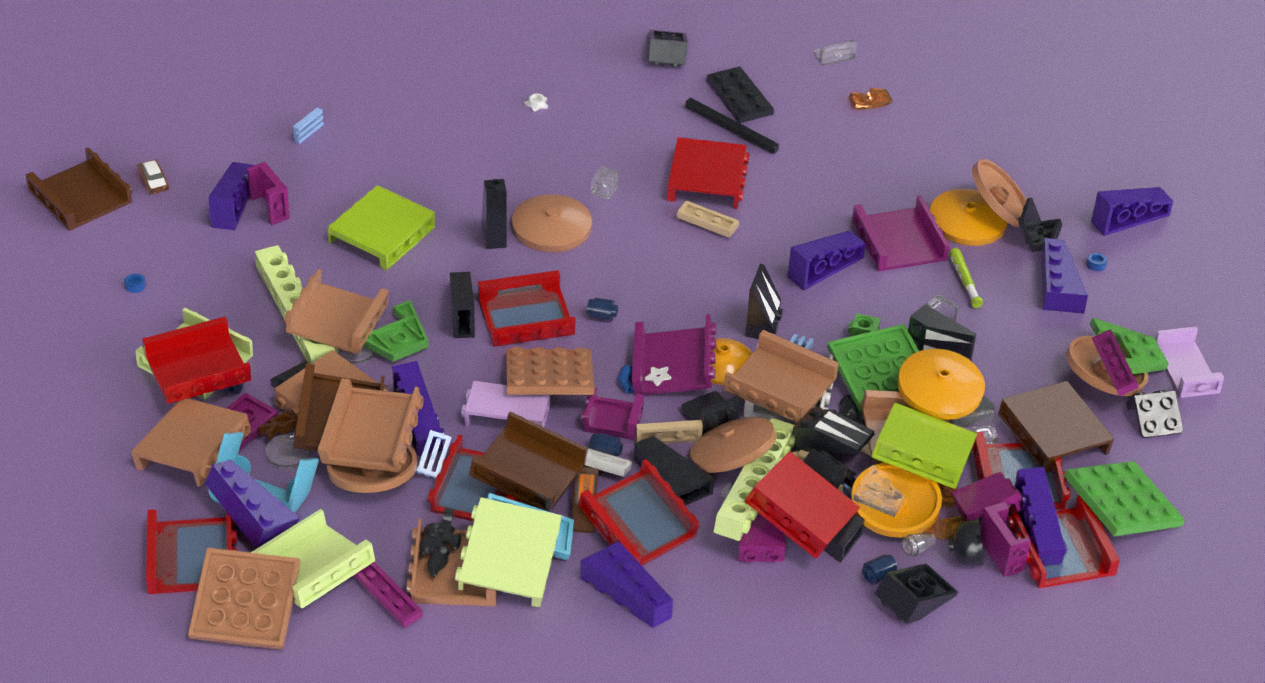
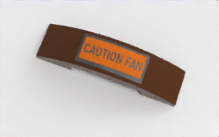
(585, 479)

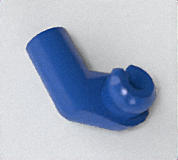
(623, 378)

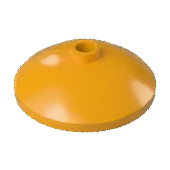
(729, 358)

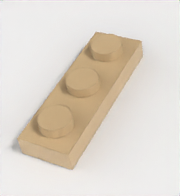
(708, 219)
(671, 431)

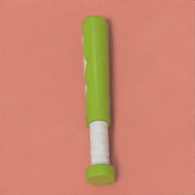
(963, 272)

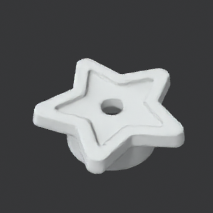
(537, 102)
(653, 375)

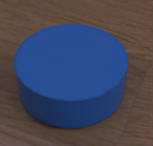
(1096, 261)
(135, 283)

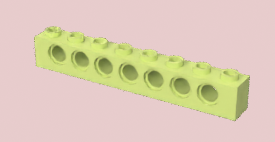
(284, 289)
(735, 514)

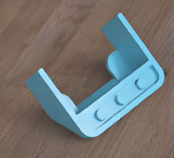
(298, 487)

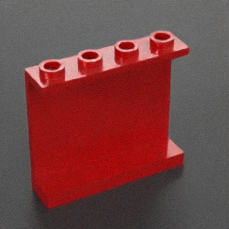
(708, 168)
(195, 360)
(801, 504)

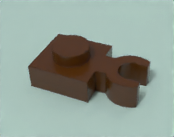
(280, 424)

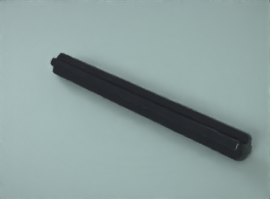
(732, 125)

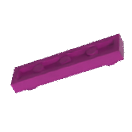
(1115, 362)
(389, 594)

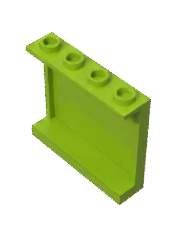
(383, 225)
(924, 445)

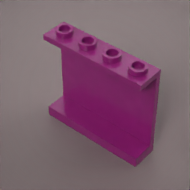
(901, 236)
(685, 353)

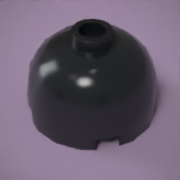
(967, 543)

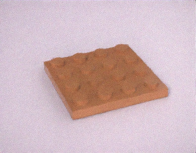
(549, 371)
(244, 598)

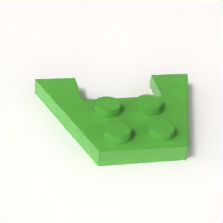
(399, 337)
(1138, 349)

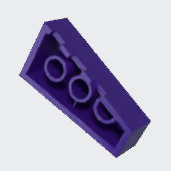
(229, 197)
(1129, 208)
(823, 258)
(1060, 279)
(405, 379)
(249, 503)
(1040, 515)
(625, 579)

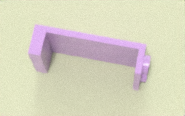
(1186, 363)
(494, 402)

